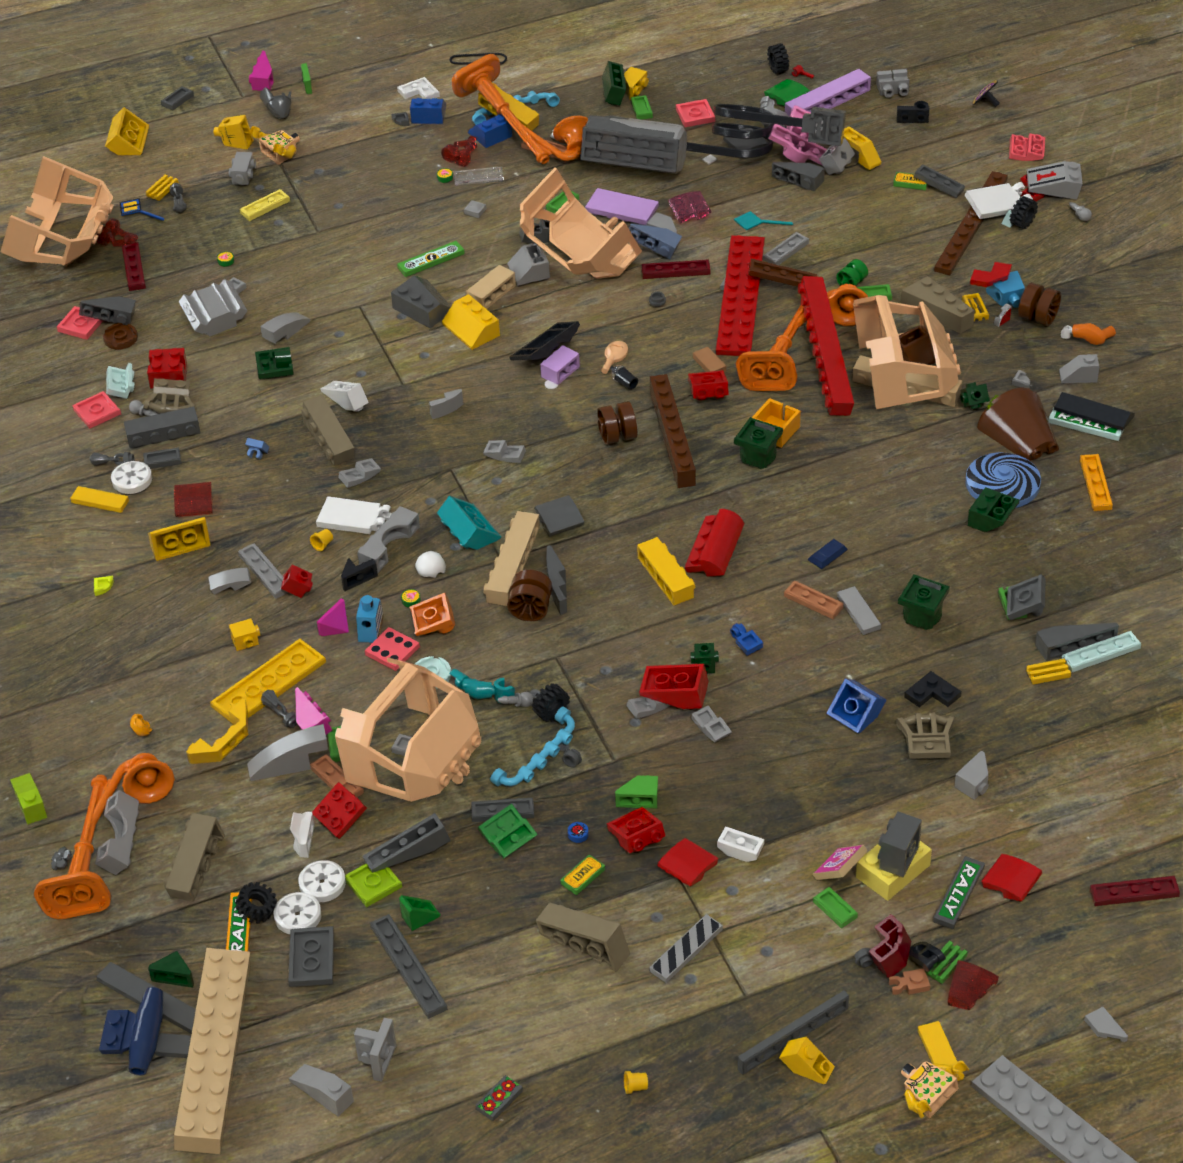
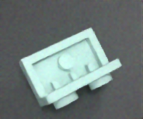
(119, 381)

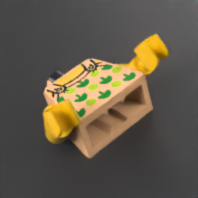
(276, 146)
(931, 1085)

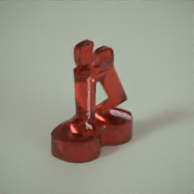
(461, 157)
(113, 228)

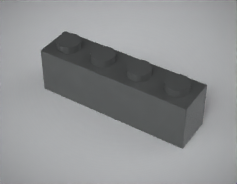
(162, 427)

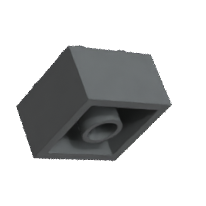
(899, 843)

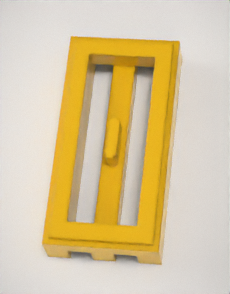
(161, 187)
(977, 315)
(1048, 669)

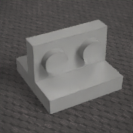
(376, 1047)

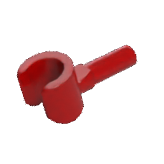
(799, 70)

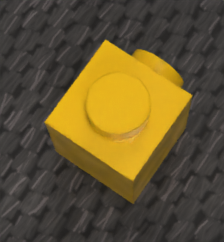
(244, 634)

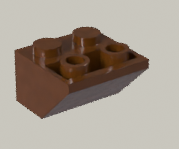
(917, 346)

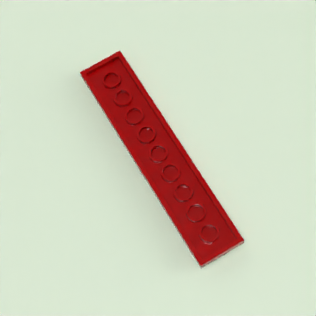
(739, 297)

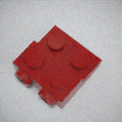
(708, 384)
(637, 830)

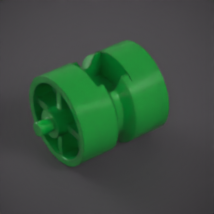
(853, 273)

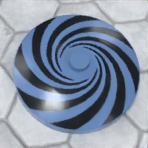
(1005, 474)

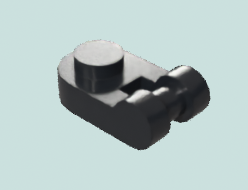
(926, 955)

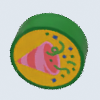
(444, 175)
(225, 259)
(410, 597)

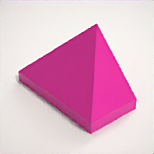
(334, 620)

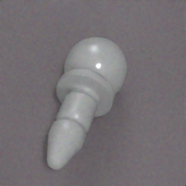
(1083, 213)
(136, 407)
(524, 699)

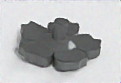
(60, 858)

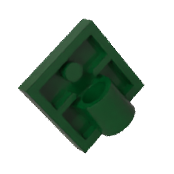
(274, 363)

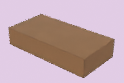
(708, 360)

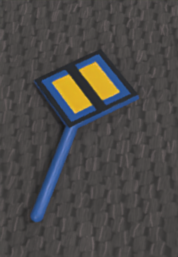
(134, 206)

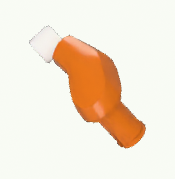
(1088, 332)

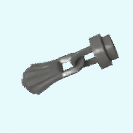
(176, 191)
(97, 459)
(270, 699)

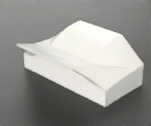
(302, 830)
(740, 844)

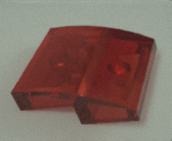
(193, 499)

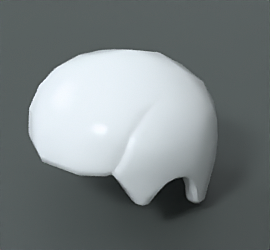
(430, 564)

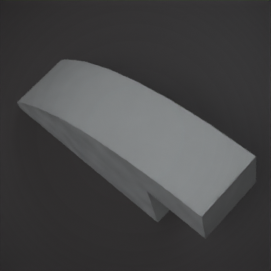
(288, 754)

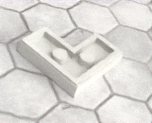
(421, 87)

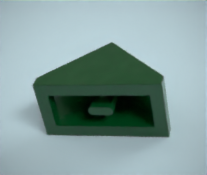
(171, 971)

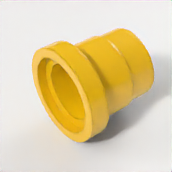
(321, 540)
(635, 1082)

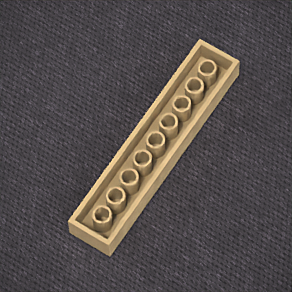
(212, 1052)

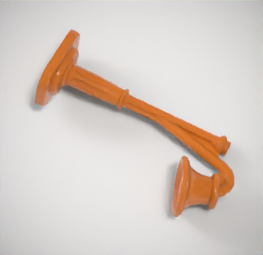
(480, 76)
(775, 368)
(82, 890)

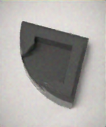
(400, 118)

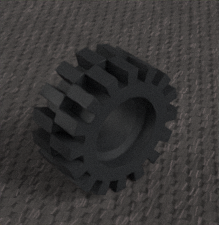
(778, 58)
(1023, 212)
(550, 701)
(252, 911)

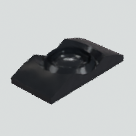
(547, 341)

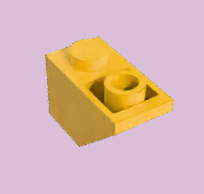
(635, 81)
(806, 1060)

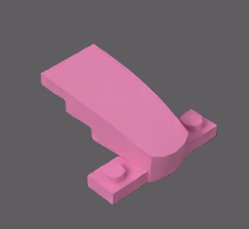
(795, 142)

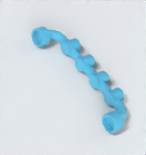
(551, 98)
(538, 760)

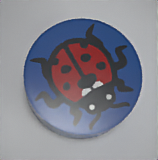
(578, 832)

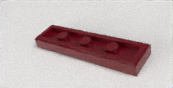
(133, 267)
(676, 269)
(1134, 890)

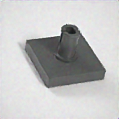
(1026, 597)

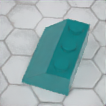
(467, 523)

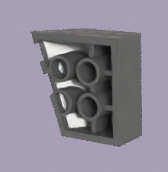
(420, 301)

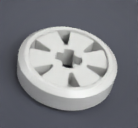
(131, 477)
(324, 870)
(297, 902)

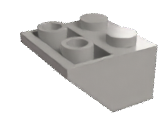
(529, 264)

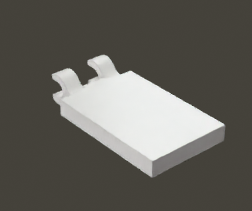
(995, 199)
(352, 515)

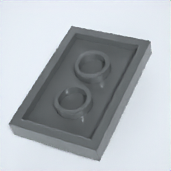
(311, 956)

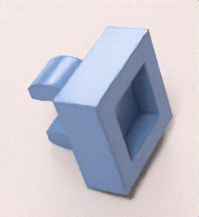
(256, 446)

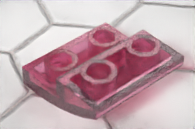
(689, 205)

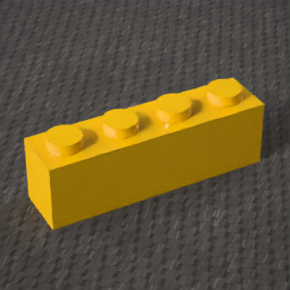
(523, 113)
(666, 571)

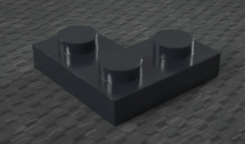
(932, 686)

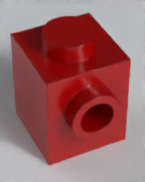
(297, 581)

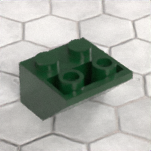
(991, 510)

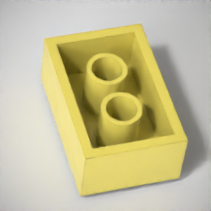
(886, 883)

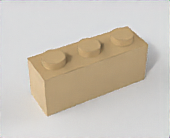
(493, 286)

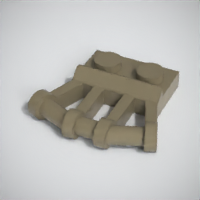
(169, 390)
(927, 744)

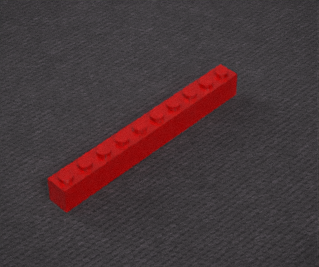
(826, 346)

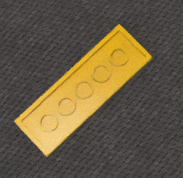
(276, 674)

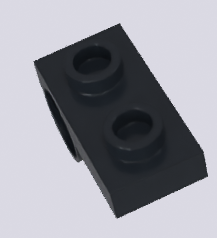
(913, 114)

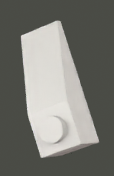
(346, 394)

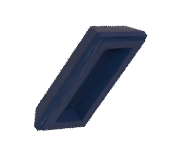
(827, 554)

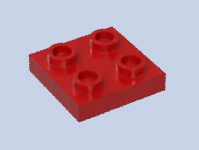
(339, 810)

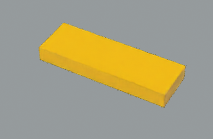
(99, 499)
(937, 1044)

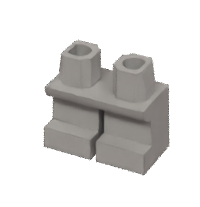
(893, 82)

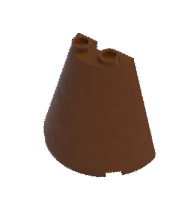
(1019, 424)

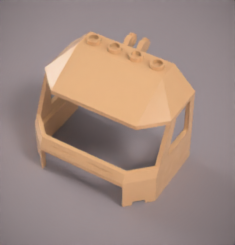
(578, 233)
(25, 239)
(888, 369)
(435, 750)

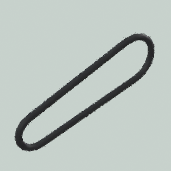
(479, 54)

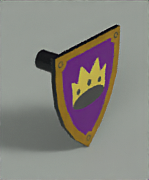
(989, 95)

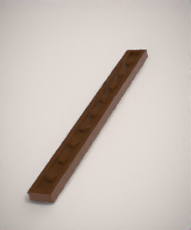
(965, 232)

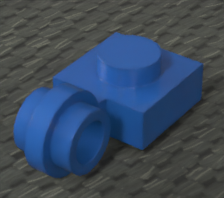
(748, 642)

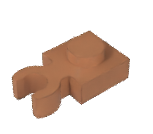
(912, 981)

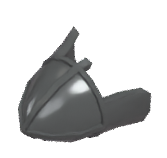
(277, 105)

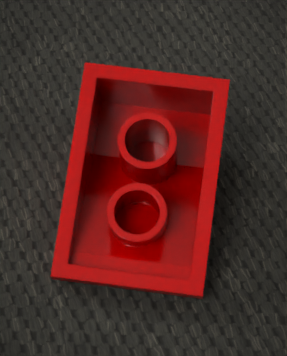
(676, 685)

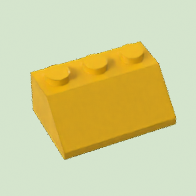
(127, 134)
(471, 322)
(179, 539)

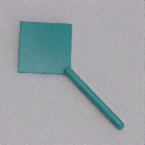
(750, 220)

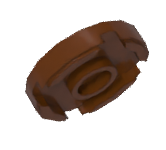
(120, 336)

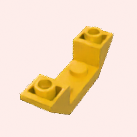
(867, 153)
(203, 753)

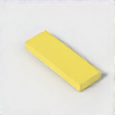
(264, 205)

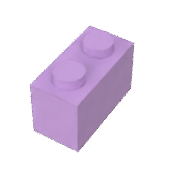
(560, 365)

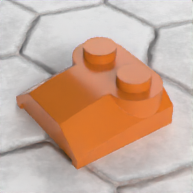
(433, 615)

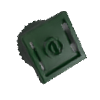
(758, 443)
(923, 602)

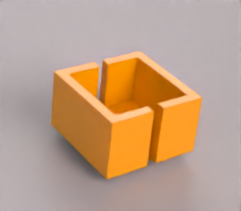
(772, 413)

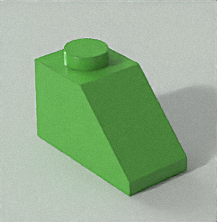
(638, 793)

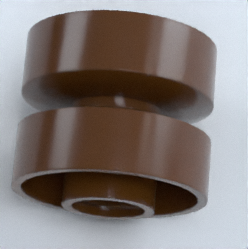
(1039, 304)
(615, 422)
(529, 595)

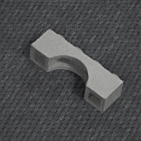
(400, 524)
(122, 813)

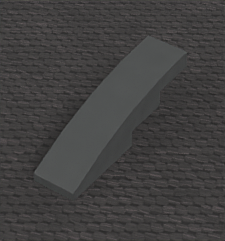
(557, 575)

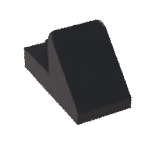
(356, 575)

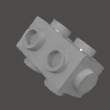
(242, 168)

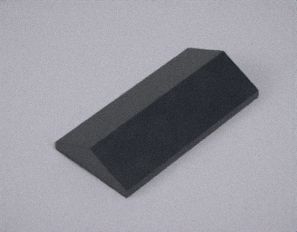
(1093, 411)

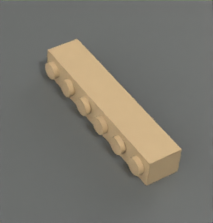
(915, 382)
(512, 556)

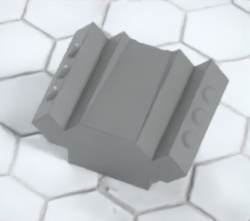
(213, 308)

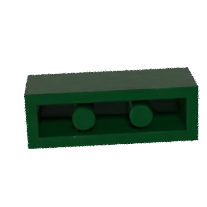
(614, 83)

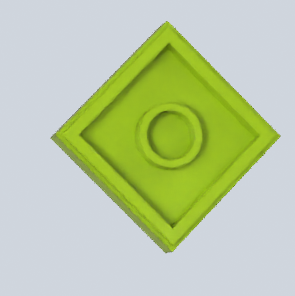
(372, 886)

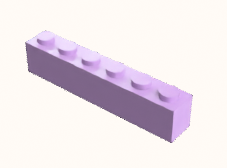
(833, 93)

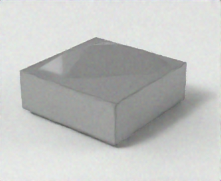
(475, 209)

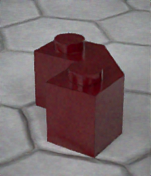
(893, 950)

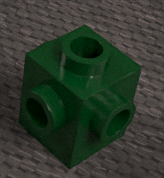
(974, 395)
(705, 654)

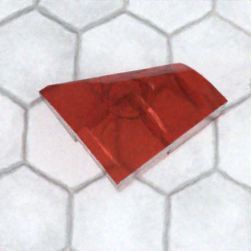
(969, 985)

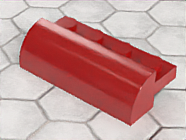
(715, 543)

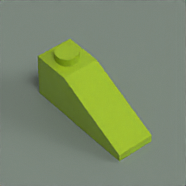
(28, 798)

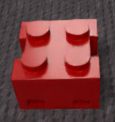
(167, 364)

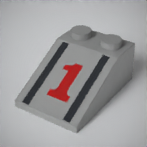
(1056, 179)

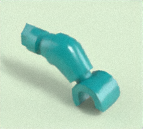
(482, 689)

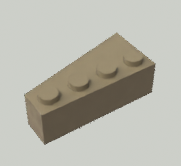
(943, 304)
(327, 430)
(193, 856)
(585, 934)

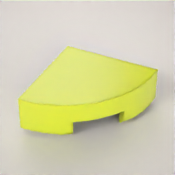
(102, 584)

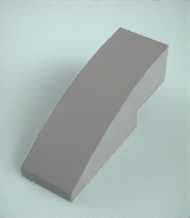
(283, 326)

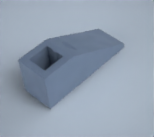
(657, 239)

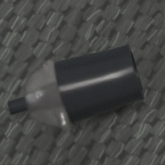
(624, 377)

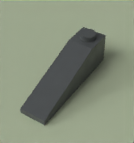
(1064, 639)
(411, 843)

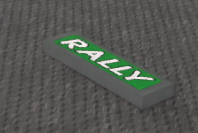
(959, 892)

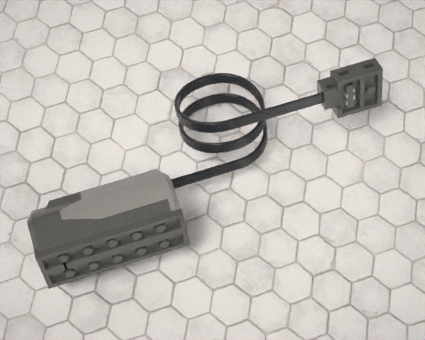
(664, 145)

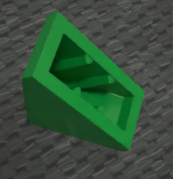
(417, 911)

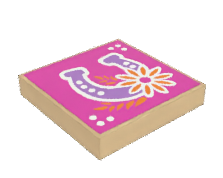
(840, 862)

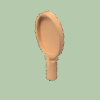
(614, 353)

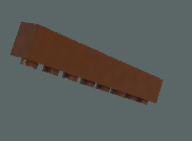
(672, 431)

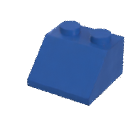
(427, 111)
(492, 131)
(855, 705)

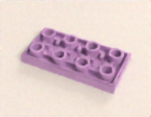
(622, 206)

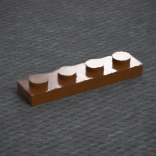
(777, 273)

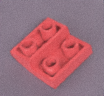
(1027, 148)

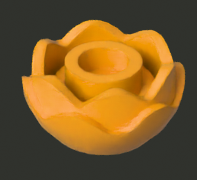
(139, 725)

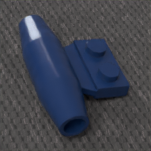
(134, 1031)

